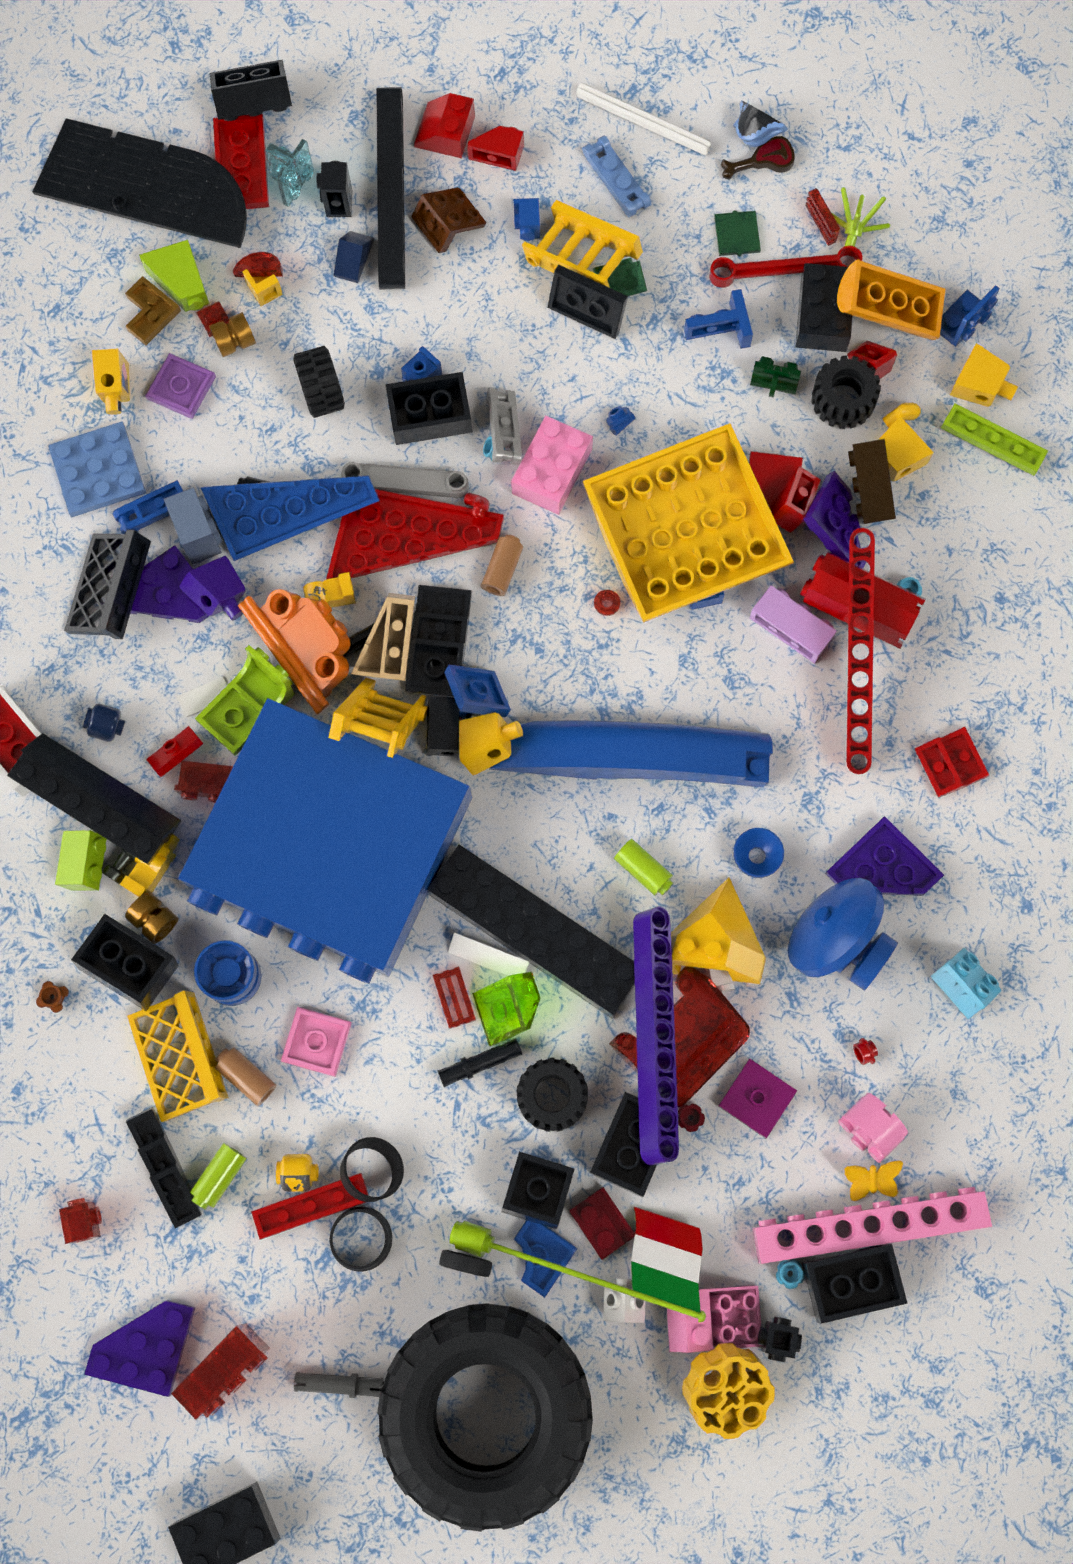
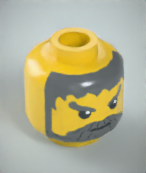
(296, 1172)

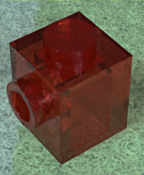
(80, 1221)

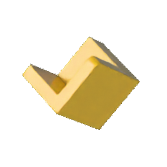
(263, 288)

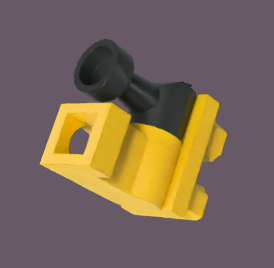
(143, 876)

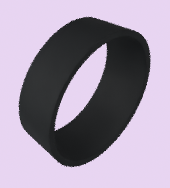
(391, 1155)
(387, 1245)

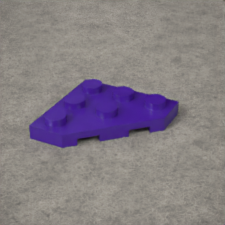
(832, 517)
(160, 590)
(887, 862)
(145, 1350)

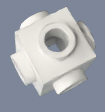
(623, 1307)

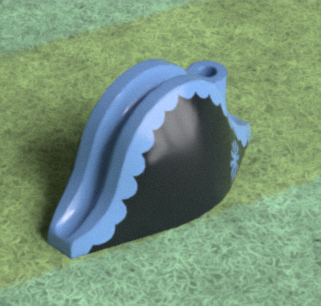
(756, 126)

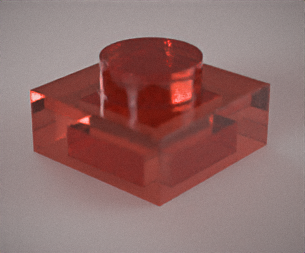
(212, 315)

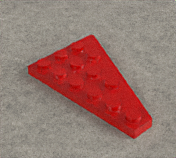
(405, 532)

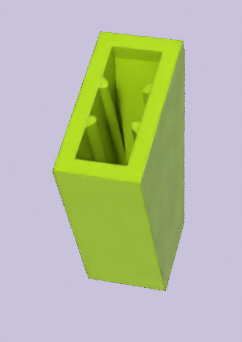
(177, 274)

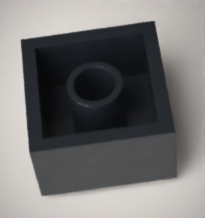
(537, 1190)

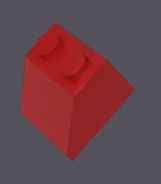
(446, 125)

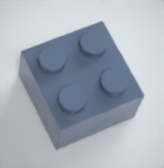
(194, 525)

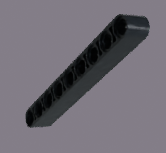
(390, 188)

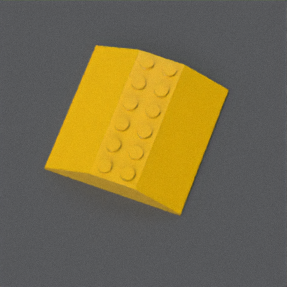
(686, 523)

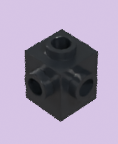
(791, 1339)

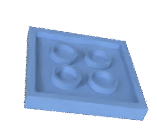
(97, 469)

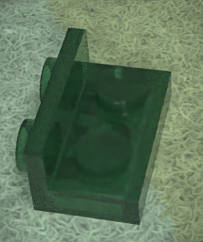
(626, 278)

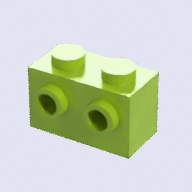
(80, 860)

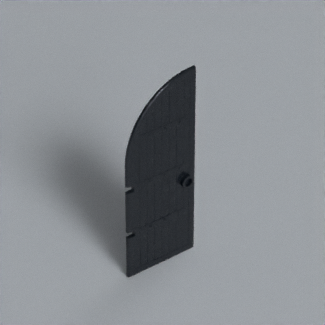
(144, 183)

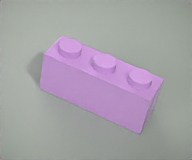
(793, 623)

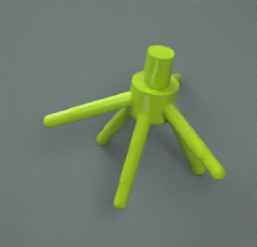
(855, 228)

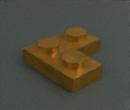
(155, 311)

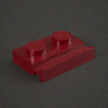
(602, 1223)

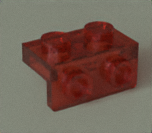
(201, 780)

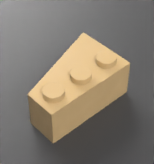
(388, 643)

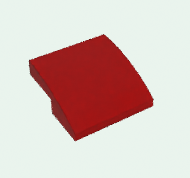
(773, 473)
(952, 762)

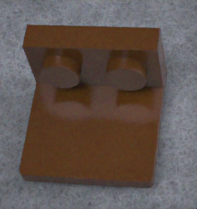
(445, 214)

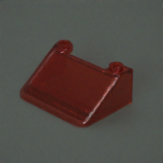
(705, 1033)

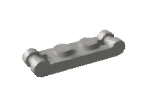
(504, 426)

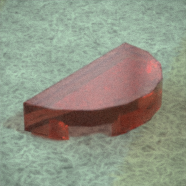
(259, 265)

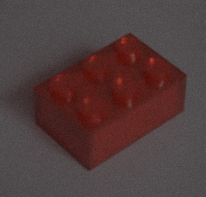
(221, 1372)

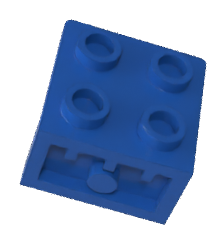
(965, 314)

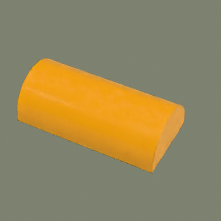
(891, 299)

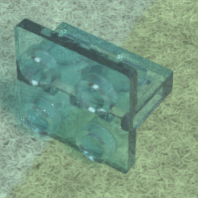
(290, 169)

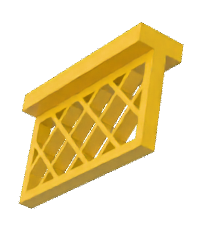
(196, 1041)

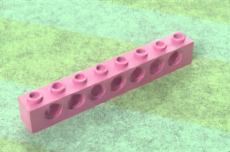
(974, 1216)

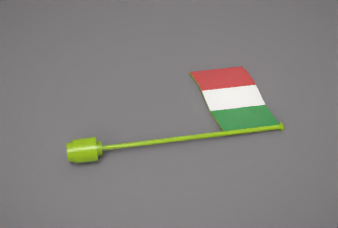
(662, 1261)

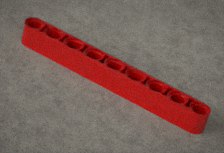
(854, 637)

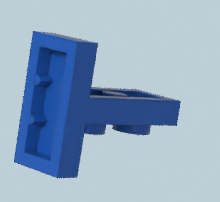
(722, 322)

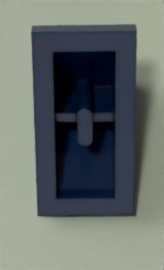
(352, 256)

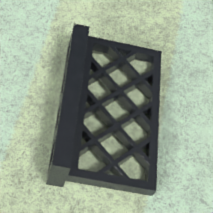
(120, 587)

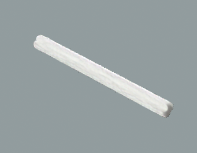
(643, 118)

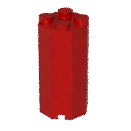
(893, 605)

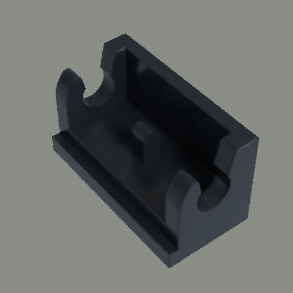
(442, 726)

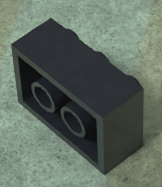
(250, 90)
(819, 318)
(429, 408)
(125, 962)
(620, 1155)
(854, 1283)
(226, 1529)

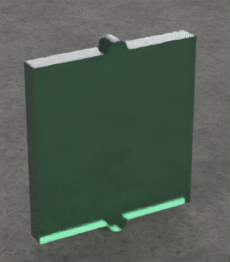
(737, 233)

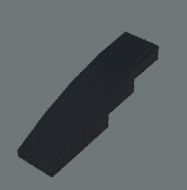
(163, 1167)

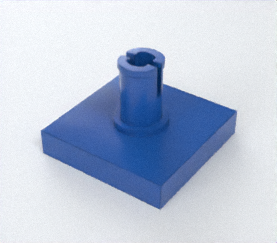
(476, 691)

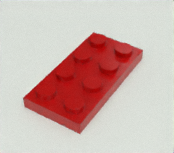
(242, 152)

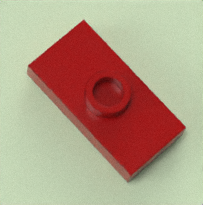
(174, 751)

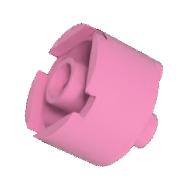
(873, 1127)

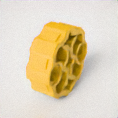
(728, 1391)

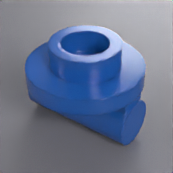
(619, 419)

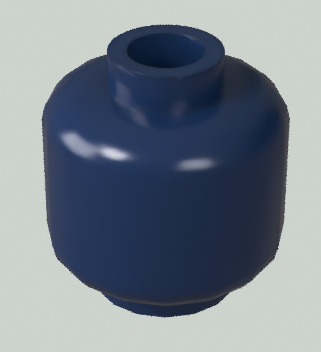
(103, 722)

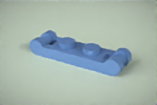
(616, 177)

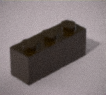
(872, 481)

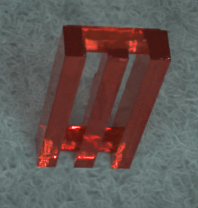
(822, 216)
(447, 975)

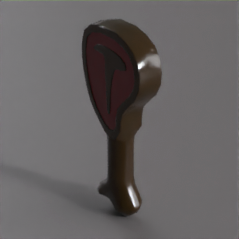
(775, 155)

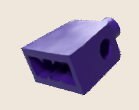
(215, 588)

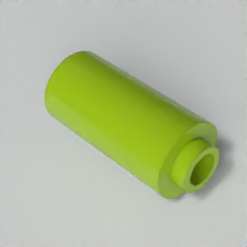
(644, 868)
(217, 1176)

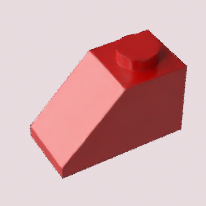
(498, 147)
(795, 499)

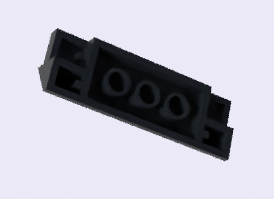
(94, 798)

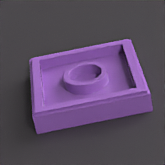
(180, 386)

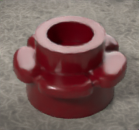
(698, 1117)

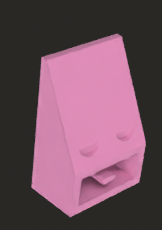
(730, 1318)

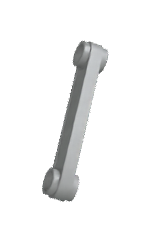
(411, 479)

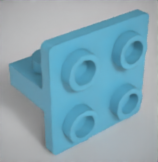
(967, 983)

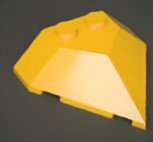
(719, 938)

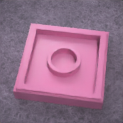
(316, 1041)

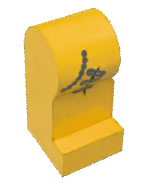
(334, 591)

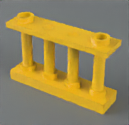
(583, 226)
(377, 716)

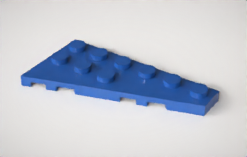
(271, 512)

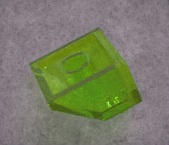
(507, 1006)

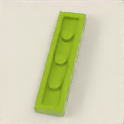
(994, 439)

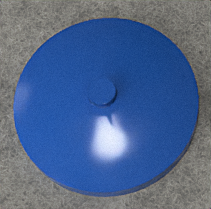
(835, 927)

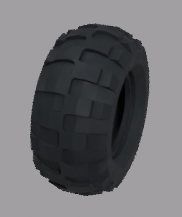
(430, 1471)

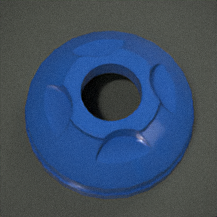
(758, 839)

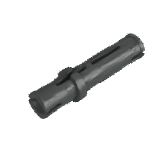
(336, 1384)

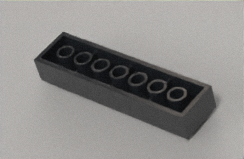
(534, 931)

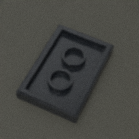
(587, 301)

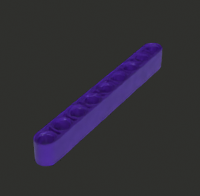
(655, 1037)

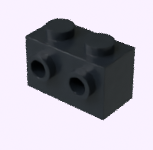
(335, 189)

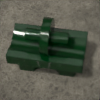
(775, 377)

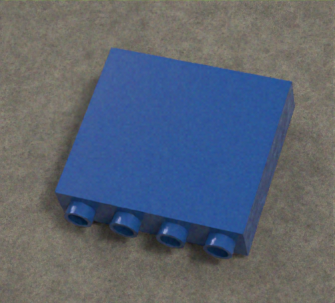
(325, 841)

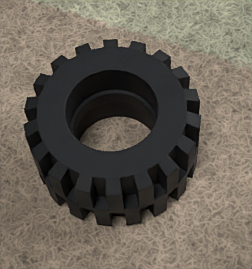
(852, 374)
(319, 381)
(534, 1076)

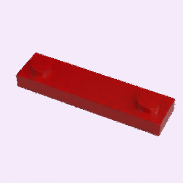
(307, 1207)

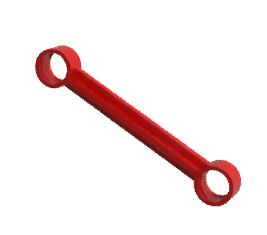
(775, 267)

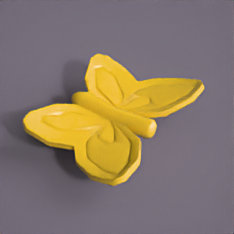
(866, 1181)

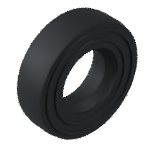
(465, 1263)

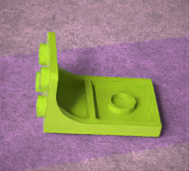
(238, 705)

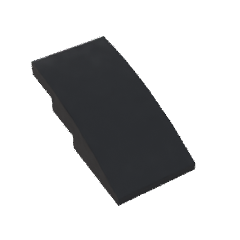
(437, 638)

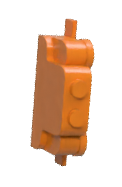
(303, 641)

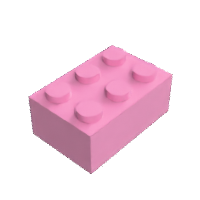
(552, 465)

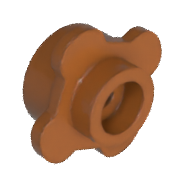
(47, 990)

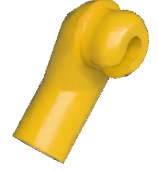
(907, 411)

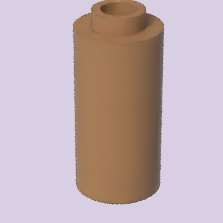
(502, 565)
(244, 1075)

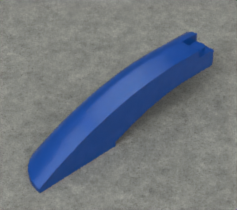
(640, 752)

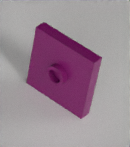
(757, 1098)

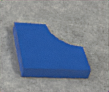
(547, 1245)

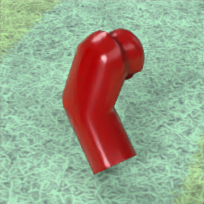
(479, 503)

